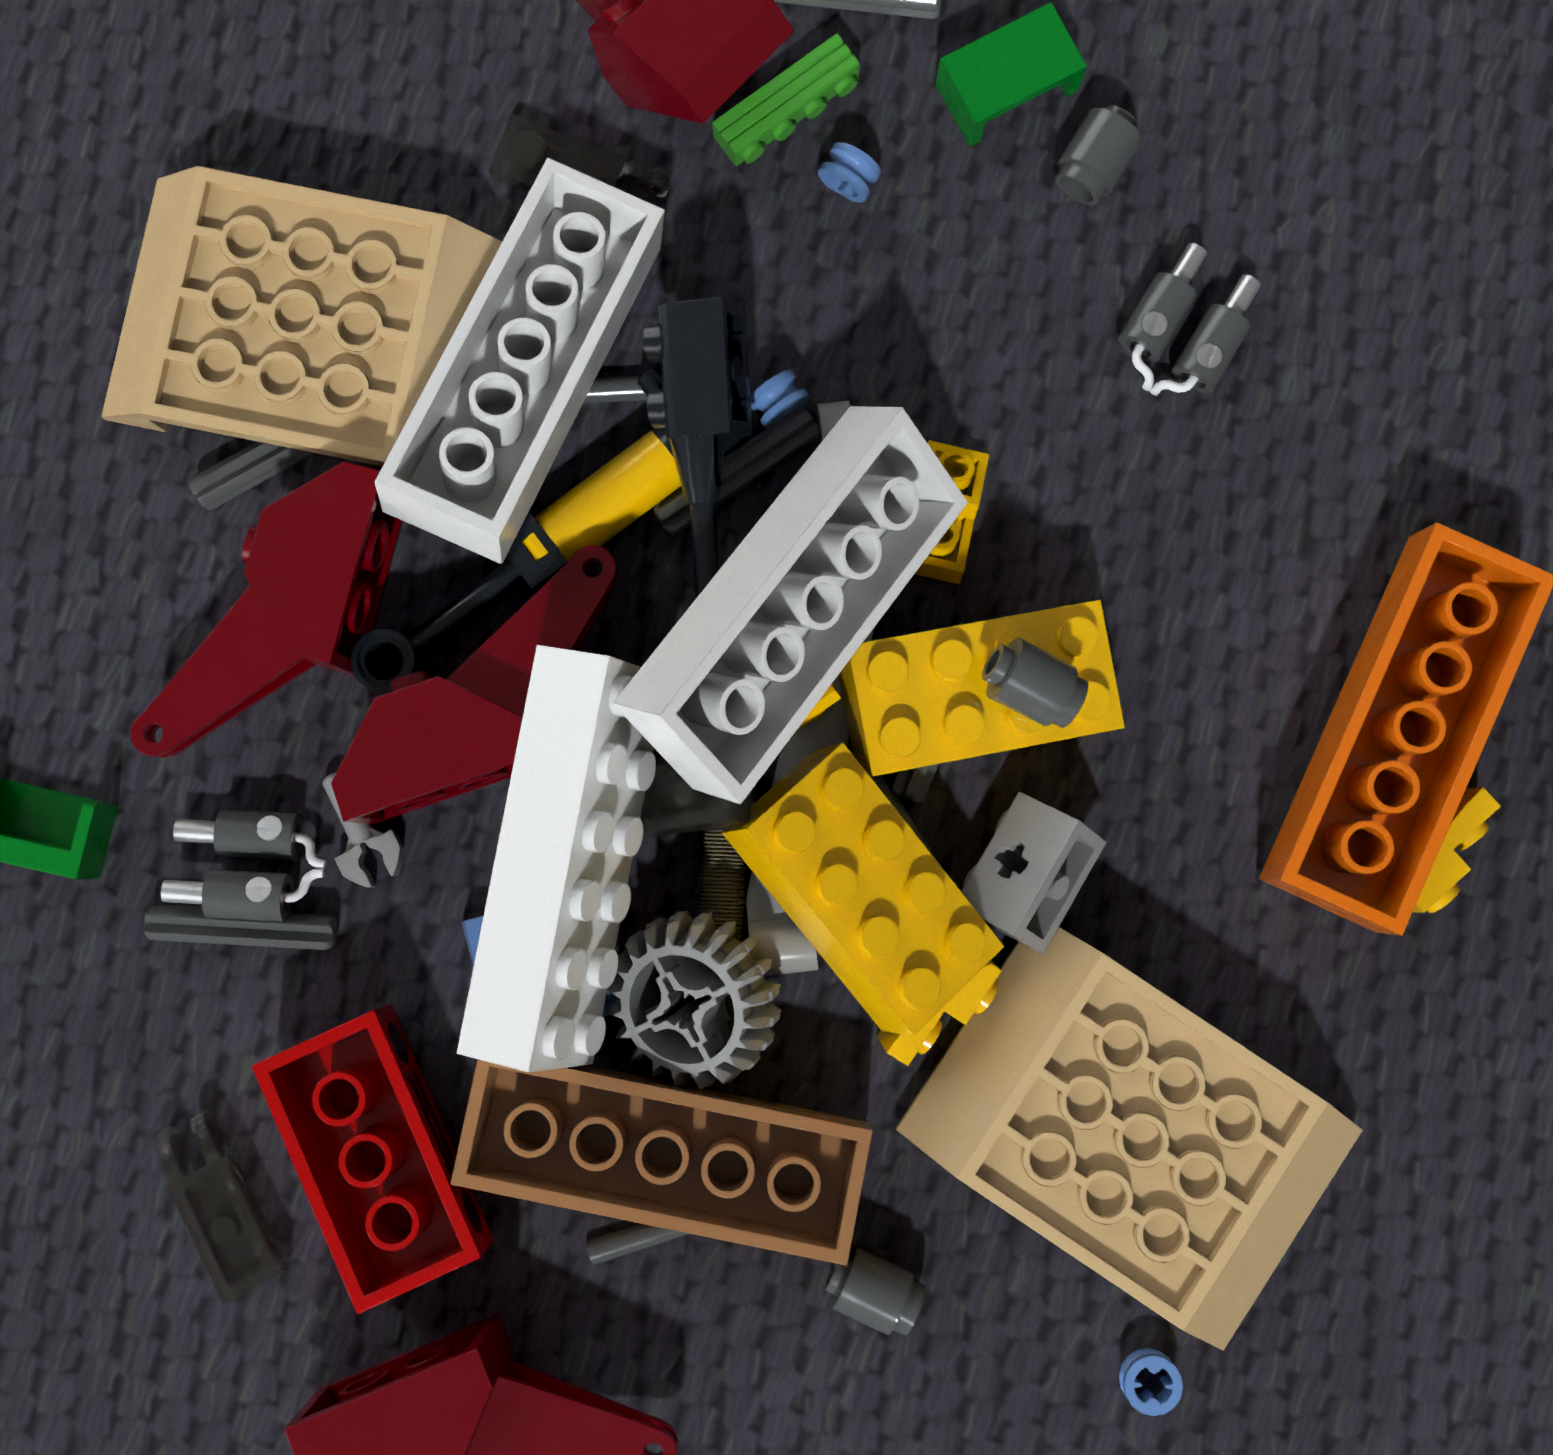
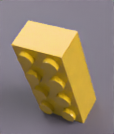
(925, 698)
(864, 890)

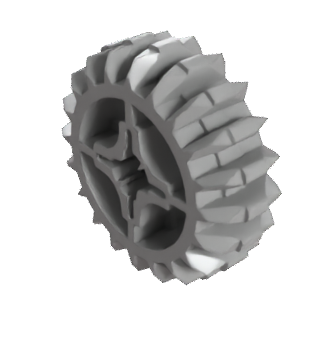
(689, 1035)

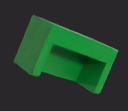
(1008, 70)
(54, 830)

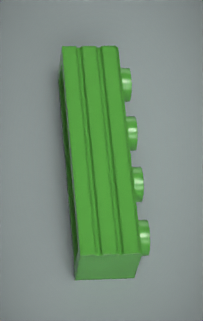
(786, 101)

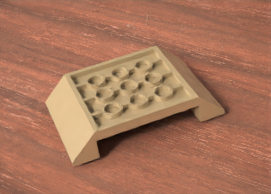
(289, 313)
(1130, 1134)

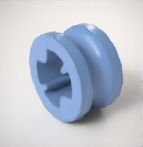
(849, 172)
(778, 397)
(1146, 1401)

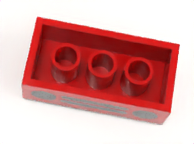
(373, 1157)

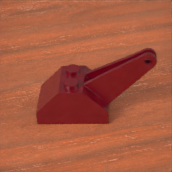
(682, 53)
(312, 593)
(464, 731)
(469, 1401)

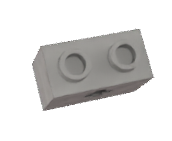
(1032, 871)

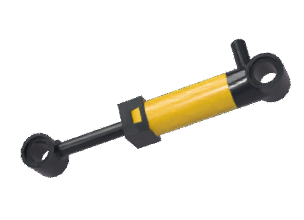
(544, 544)

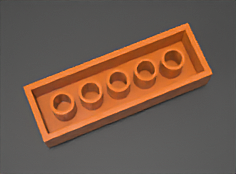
(1408, 729)

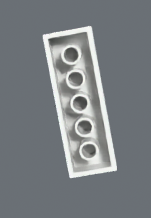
(521, 362)
(793, 602)
(559, 869)

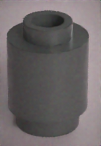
(1098, 154)
(1034, 683)
(875, 1292)

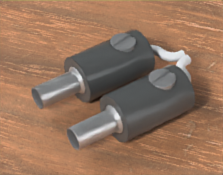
(1213, 340)
(246, 893)

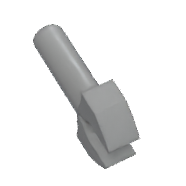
(359, 834)

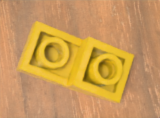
(968, 472)
(1449, 867)
(971, 998)

